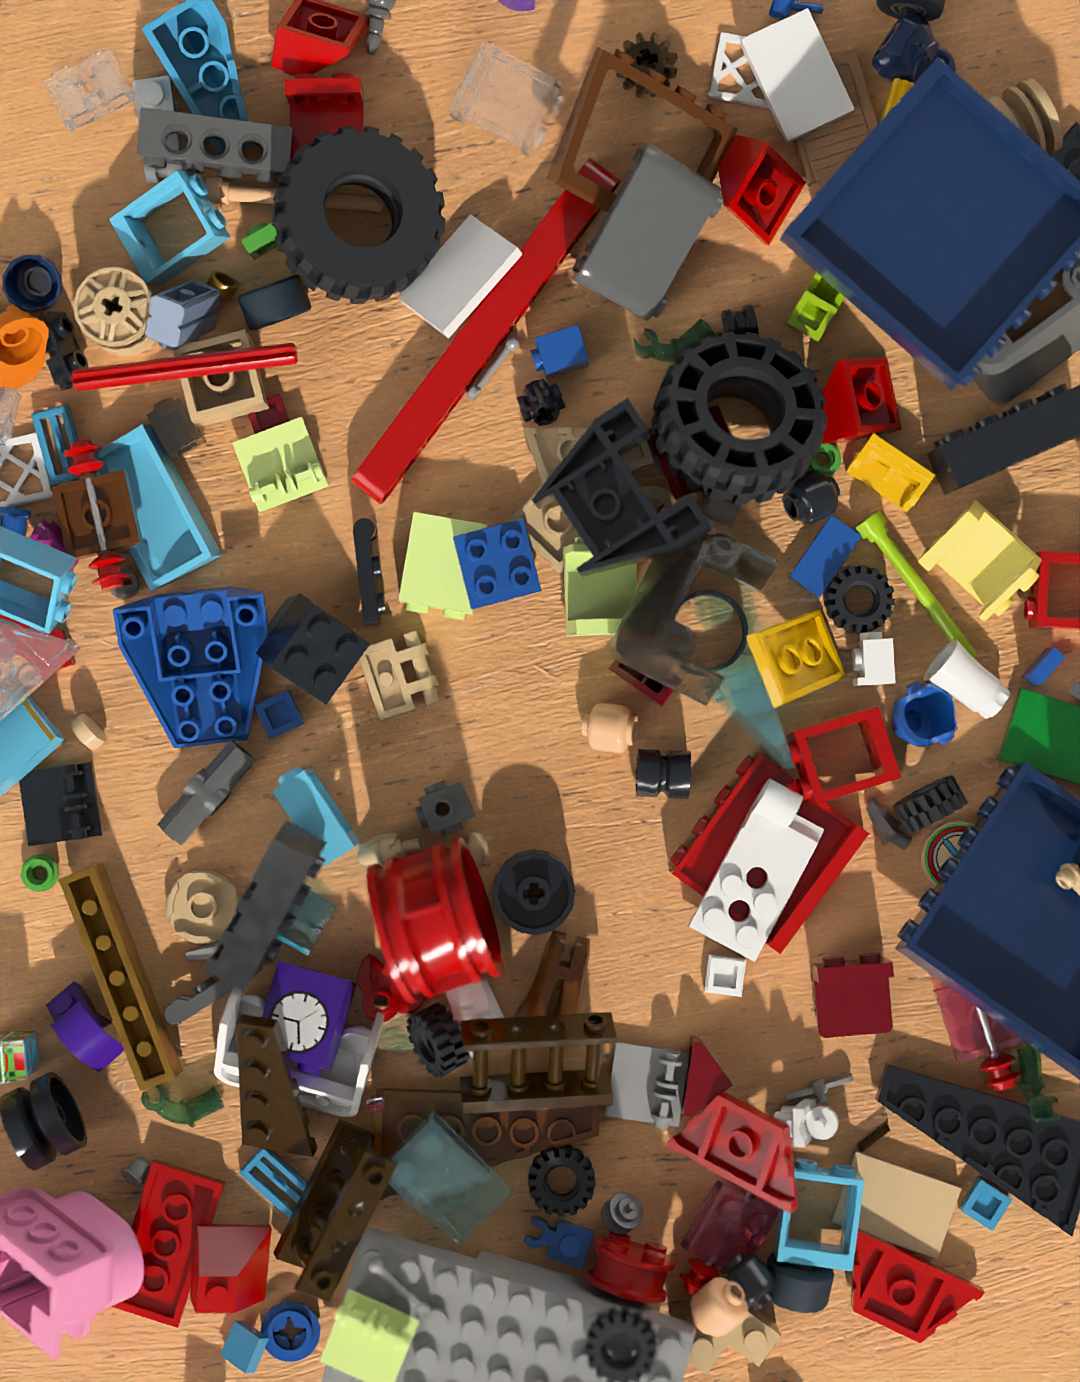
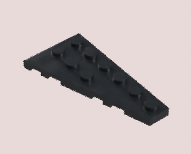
(995, 1138)

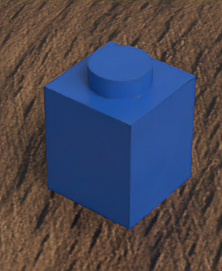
(560, 352)

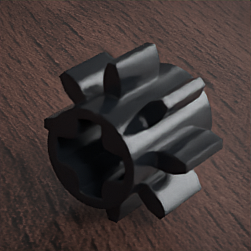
(541, 402)

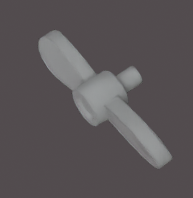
(820, 1087)

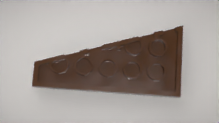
(491, 1135)

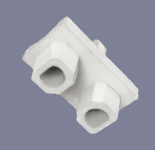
(808, 1121)

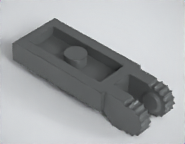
(206, 994)

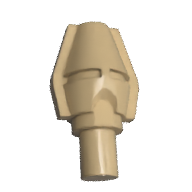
(386, 847)

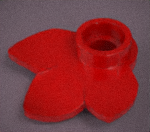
(376, 981)

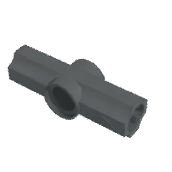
(206, 792)

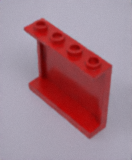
(714, 835)

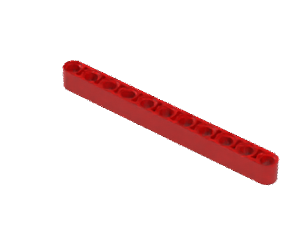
(479, 339)

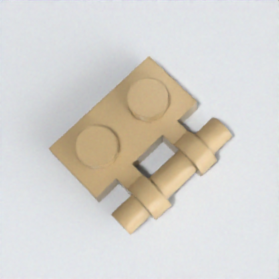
(387, 679)

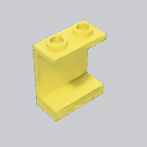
(983, 559)

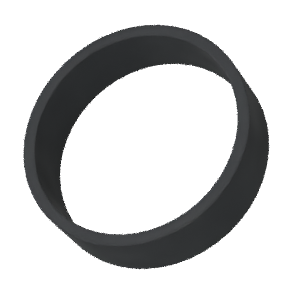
(738, 609)

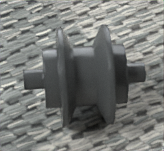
(622, 1213)

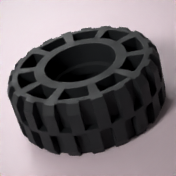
(393, 175)
(759, 374)

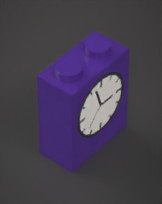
(310, 1014)

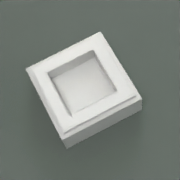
(725, 975)

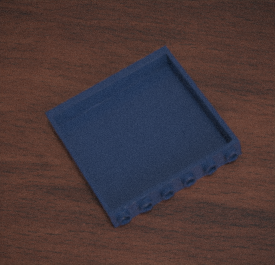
(943, 225)
(1002, 922)

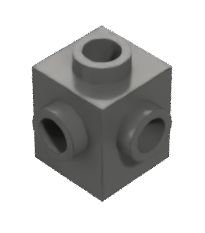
(457, 800)

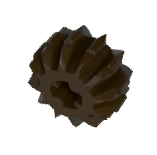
(655, 55)

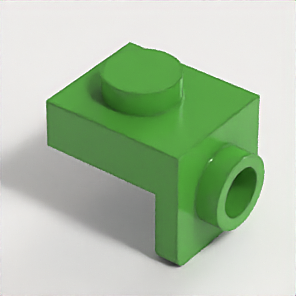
(260, 240)

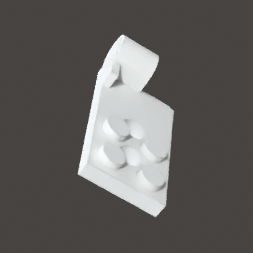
(768, 839)

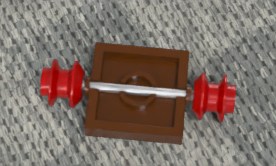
(97, 514)

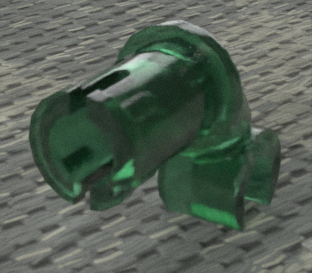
(668, 352)
(1033, 1086)
(185, 1112)

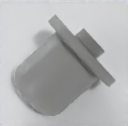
(136, 1171)

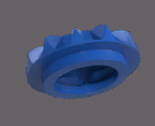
(279, 1343)

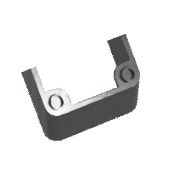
(1037, 352)

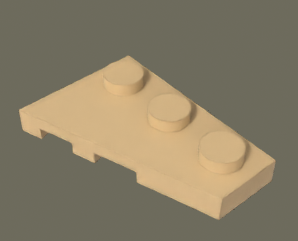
(552, 445)

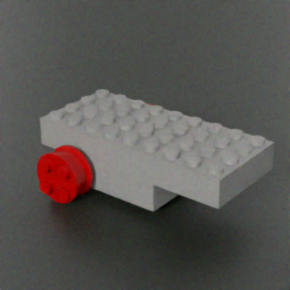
(515, 1318)

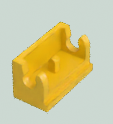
(890, 473)

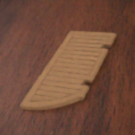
(830, 146)

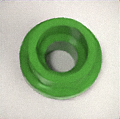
(834, 459)
(28, 872)

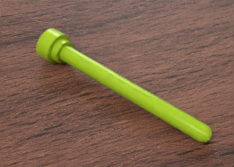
(875, 530)

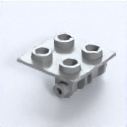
(648, 1084)

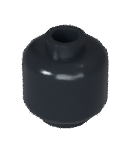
(811, 498)
(753, 1278)

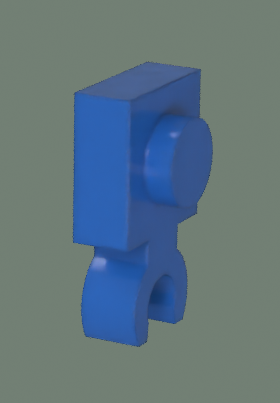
(566, 1242)

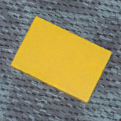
(796, 657)

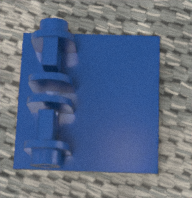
(497, 563)

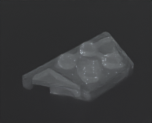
(27, 661)

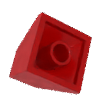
(315, 36)
(758, 186)
(860, 401)
(229, 1267)

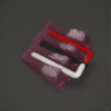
(377, 1102)

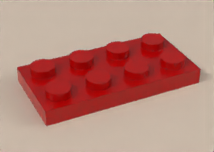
(166, 1232)

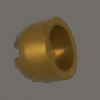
(225, 283)

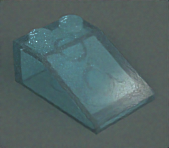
(750, 707)
(446, 1179)

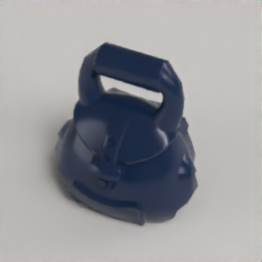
(909, 50)

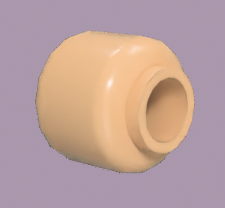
(610, 727)
(718, 1307)

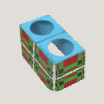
(18, 1055)

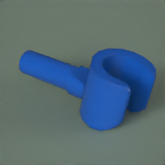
(782, 8)

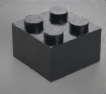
(312, 649)

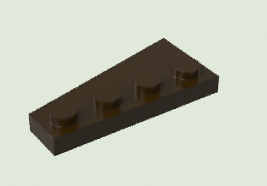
(268, 1092)

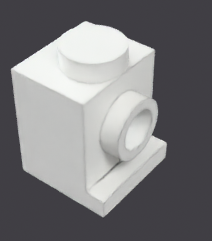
(873, 660)

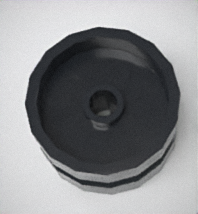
(530, 913)
(42, 1121)

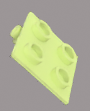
(280, 464)
(368, 1339)

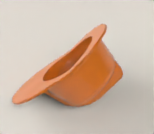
(21, 347)

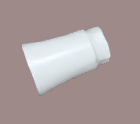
(966, 680)

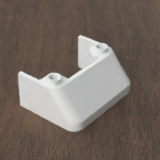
(330, 1091)

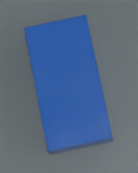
(825, 556)

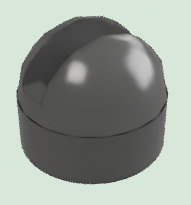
(127, 591)

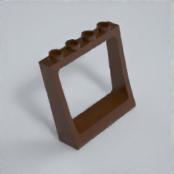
(562, 167)

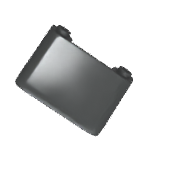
(647, 232)

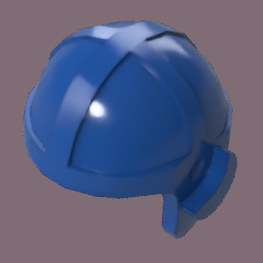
(924, 715)

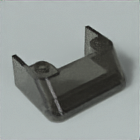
(648, 633)

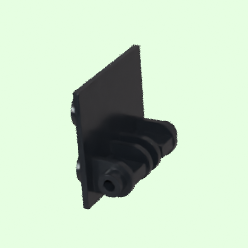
(60, 804)

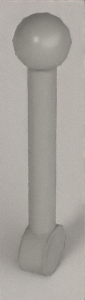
(511, 343)
(423, 1310)

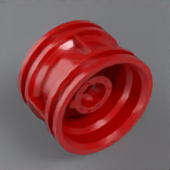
(434, 920)

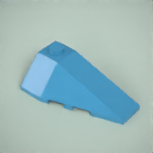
(200, 61)

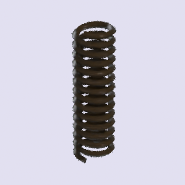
(879, 1132)

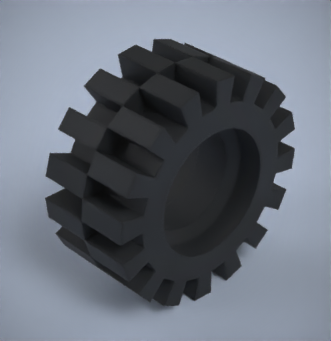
(881, 594)
(930, 804)
(437, 1040)
(567, 1202)
(626, 1322)

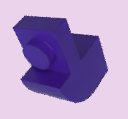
(83, 1029)

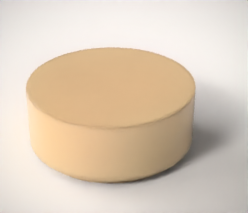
(88, 731)

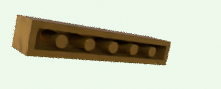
(121, 976)

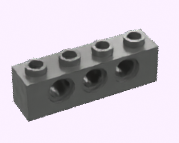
(271, 139)

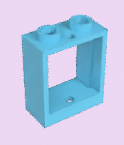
(140, 244)
(45, 560)
(315, 811)
(818, 1253)

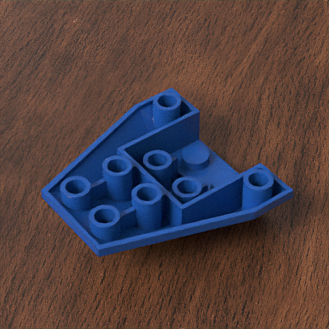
(197, 659)

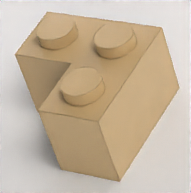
(751, 1337)

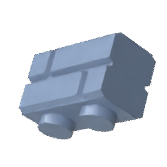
(182, 314)

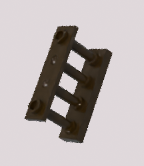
(541, 1089)
(334, 1210)

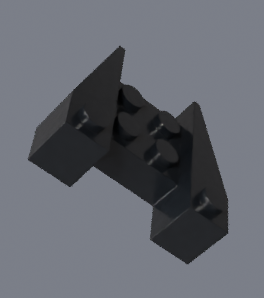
(608, 502)

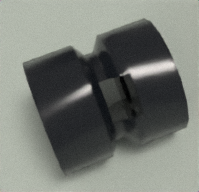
(663, 773)

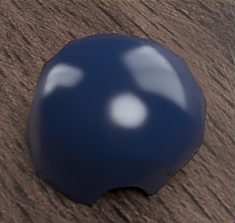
(32, 282)

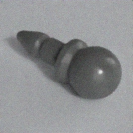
(379, 11)

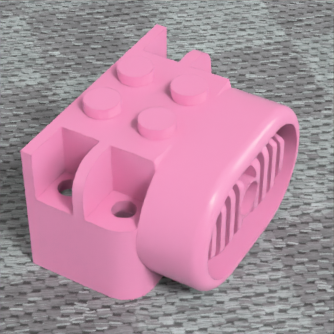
(63, 1263)

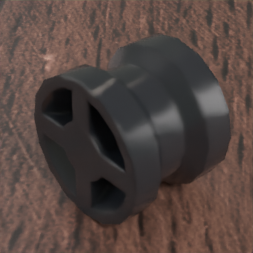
(740, 321)

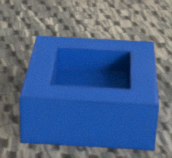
(1043, 666)
(279, 714)

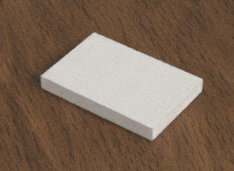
(797, 75)
(460, 275)

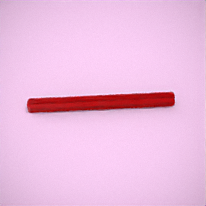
(184, 366)

